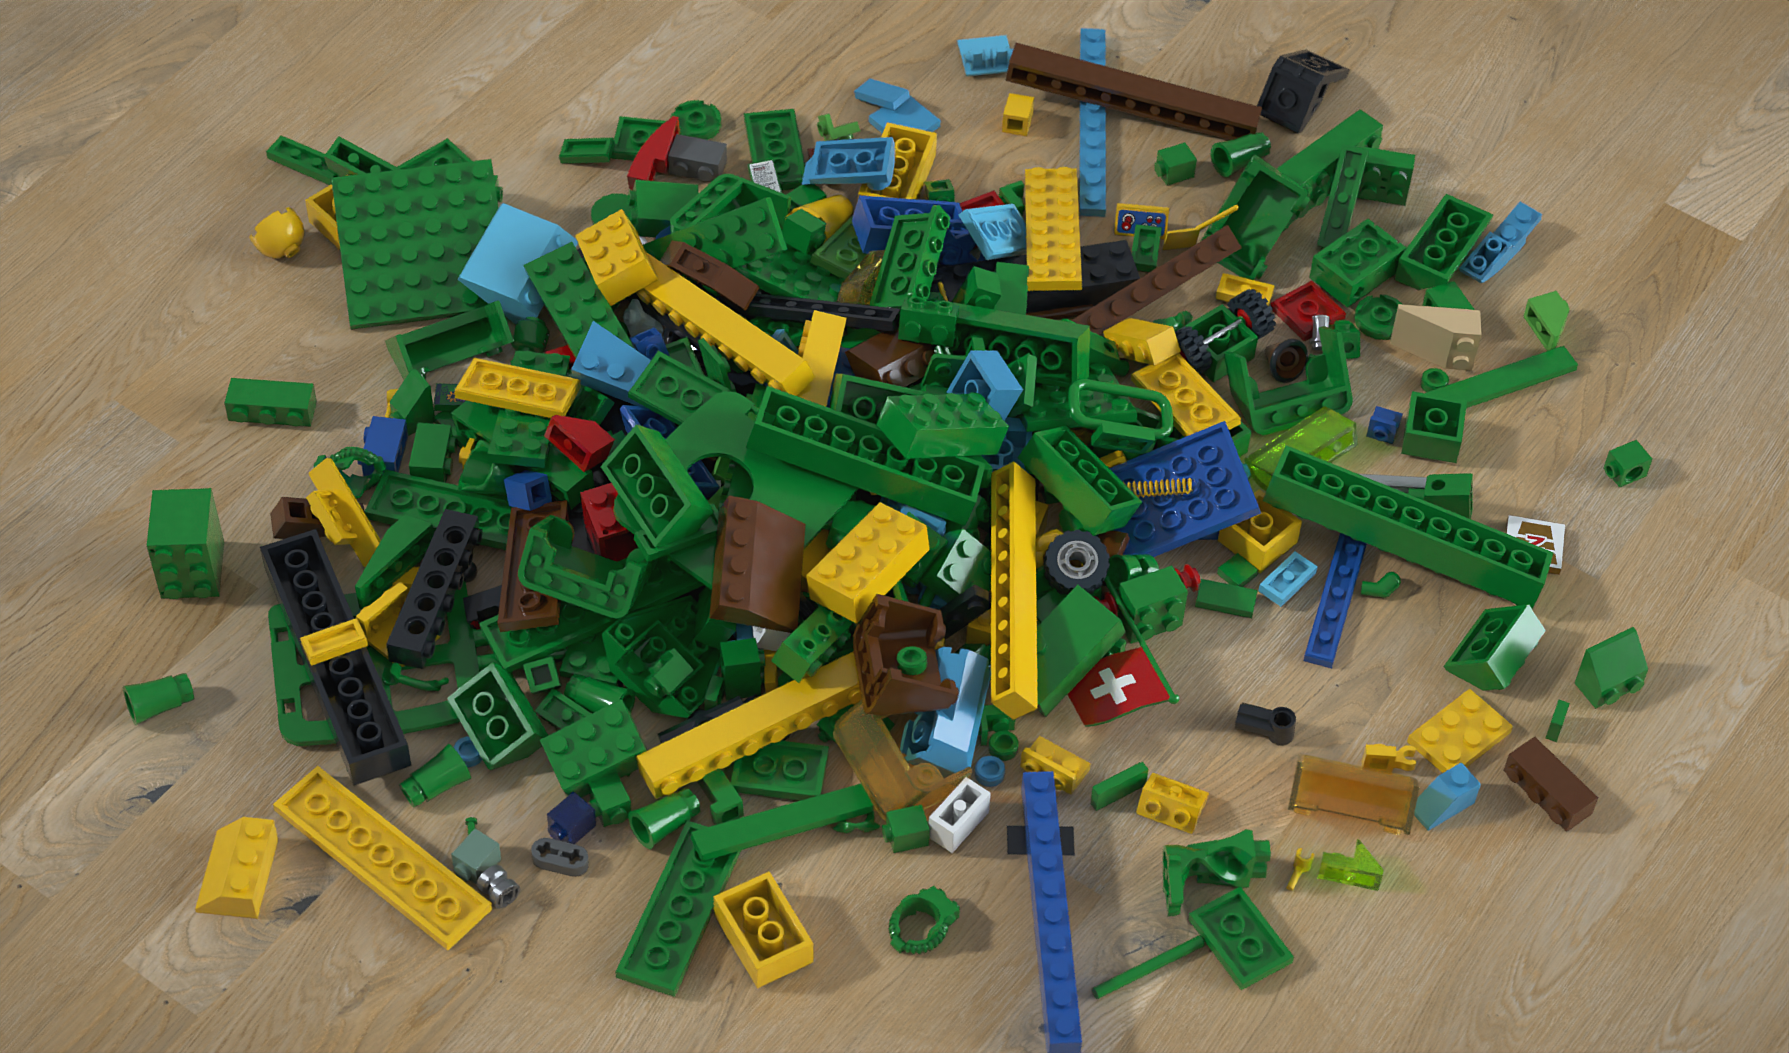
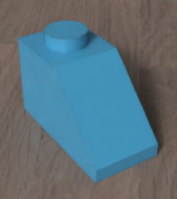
(1447, 796)

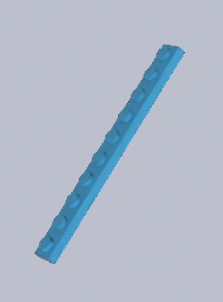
(1092, 134)

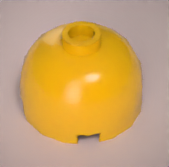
(279, 234)

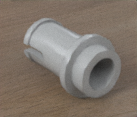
(1318, 321)

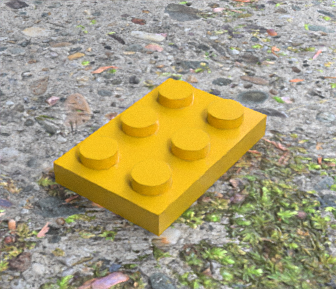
(1460, 732)

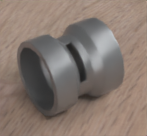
(498, 886)

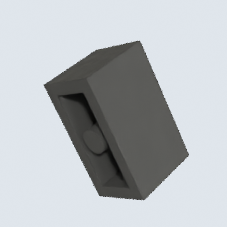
(697, 158)

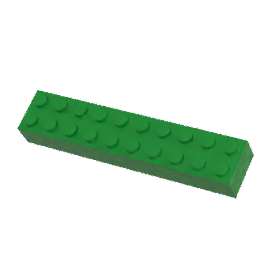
(1408, 527)

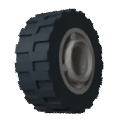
(1081, 547)

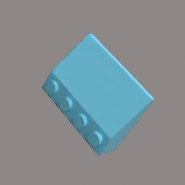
(497, 262)

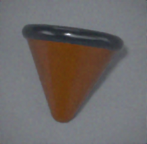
(1287, 359)

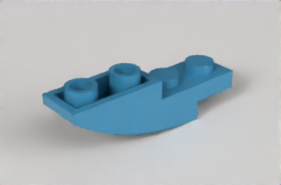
(1501, 245)

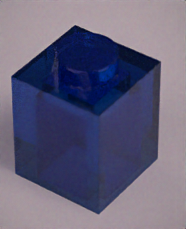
(571, 819)

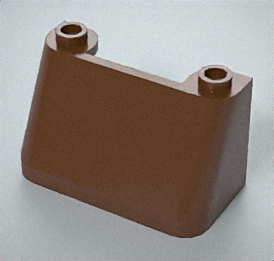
(878, 638)

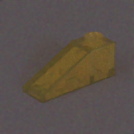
(861, 281)

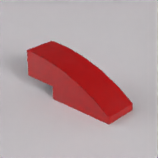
(654, 153)

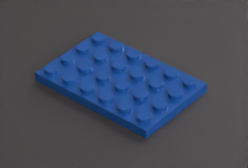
(1217, 498)

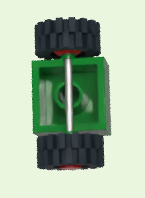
(1226, 330)

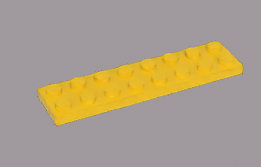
(1052, 229)
(383, 857)

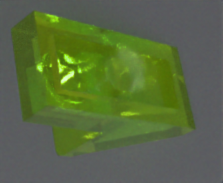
(1356, 871)

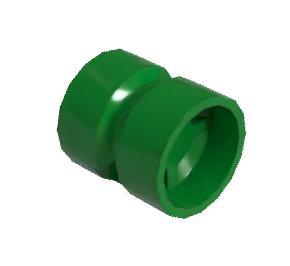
(1129, 567)

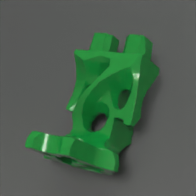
(1215, 862)

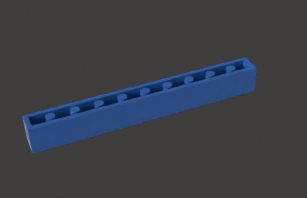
(1050, 914)

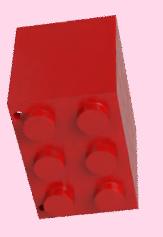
(603, 530)

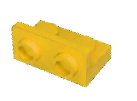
(1047, 756)
(1171, 802)

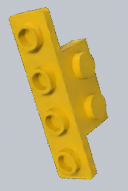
(341, 512)

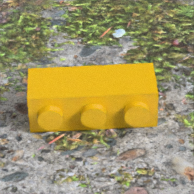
(1143, 340)

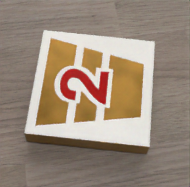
(1542, 534)

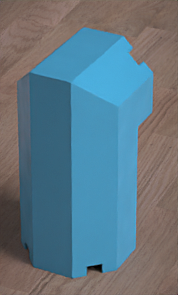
(950, 735)

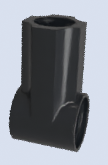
(1267, 722)

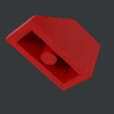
(580, 440)

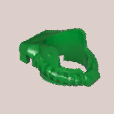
(345, 458)
(929, 901)

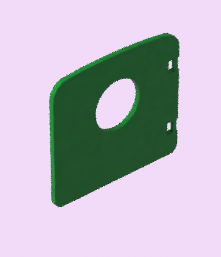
(723, 430)

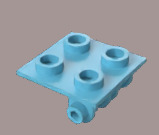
(985, 55)

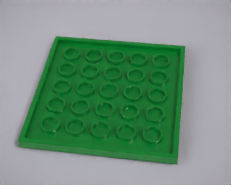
(410, 239)

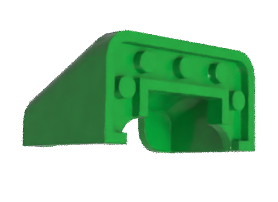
(1265, 207)
(579, 576)

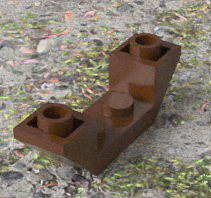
(710, 272)

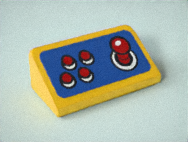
(1130, 214)

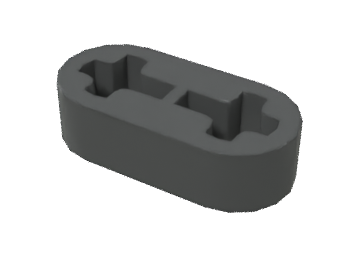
(560, 857)

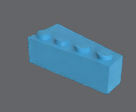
(608, 364)

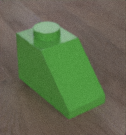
(1547, 317)

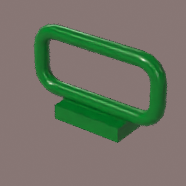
(1120, 435)

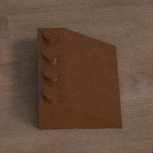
(757, 566)

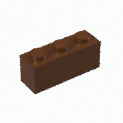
(1550, 784)

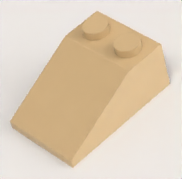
(1438, 334)

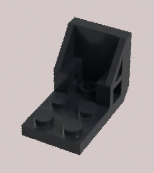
(1298, 87)

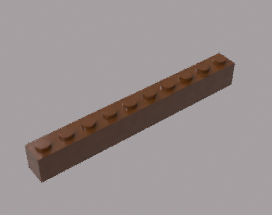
(1131, 93)

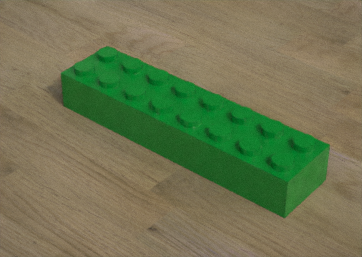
(862, 456)

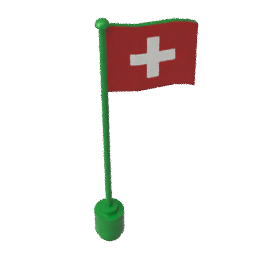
(1121, 680)

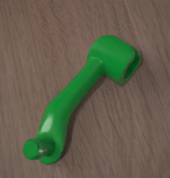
(393, 677)

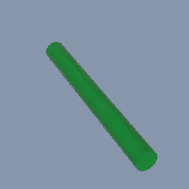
(1147, 967)

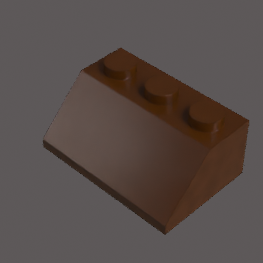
(890, 359)

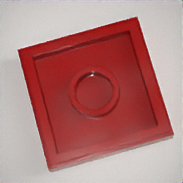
(1302, 304)

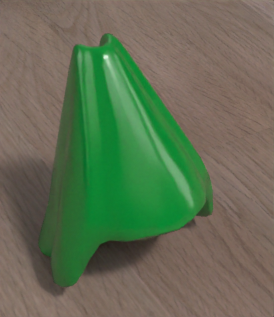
(482, 476)

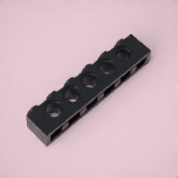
(434, 589)

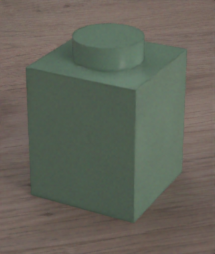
(475, 856)

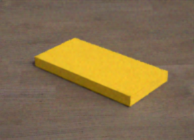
(517, 388)
(1192, 399)

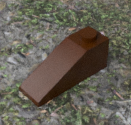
(294, 517)

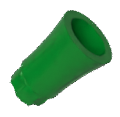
(1235, 154)
(595, 695)
(157, 696)
(435, 777)
(663, 817)

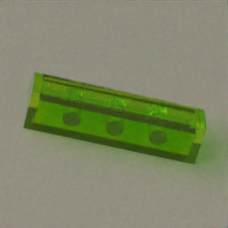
(1320, 435)

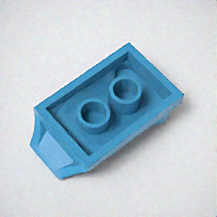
(852, 162)

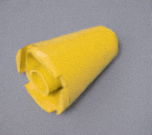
(831, 210)

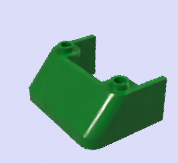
(724, 195)
(451, 340)
(1288, 405)

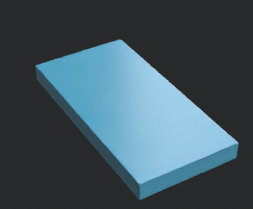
(996, 230)

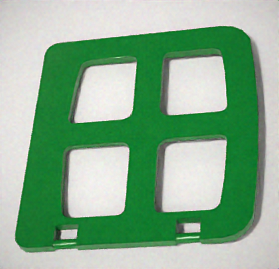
(291, 676)

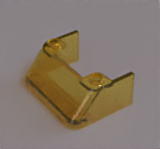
(884, 768)
(1354, 792)

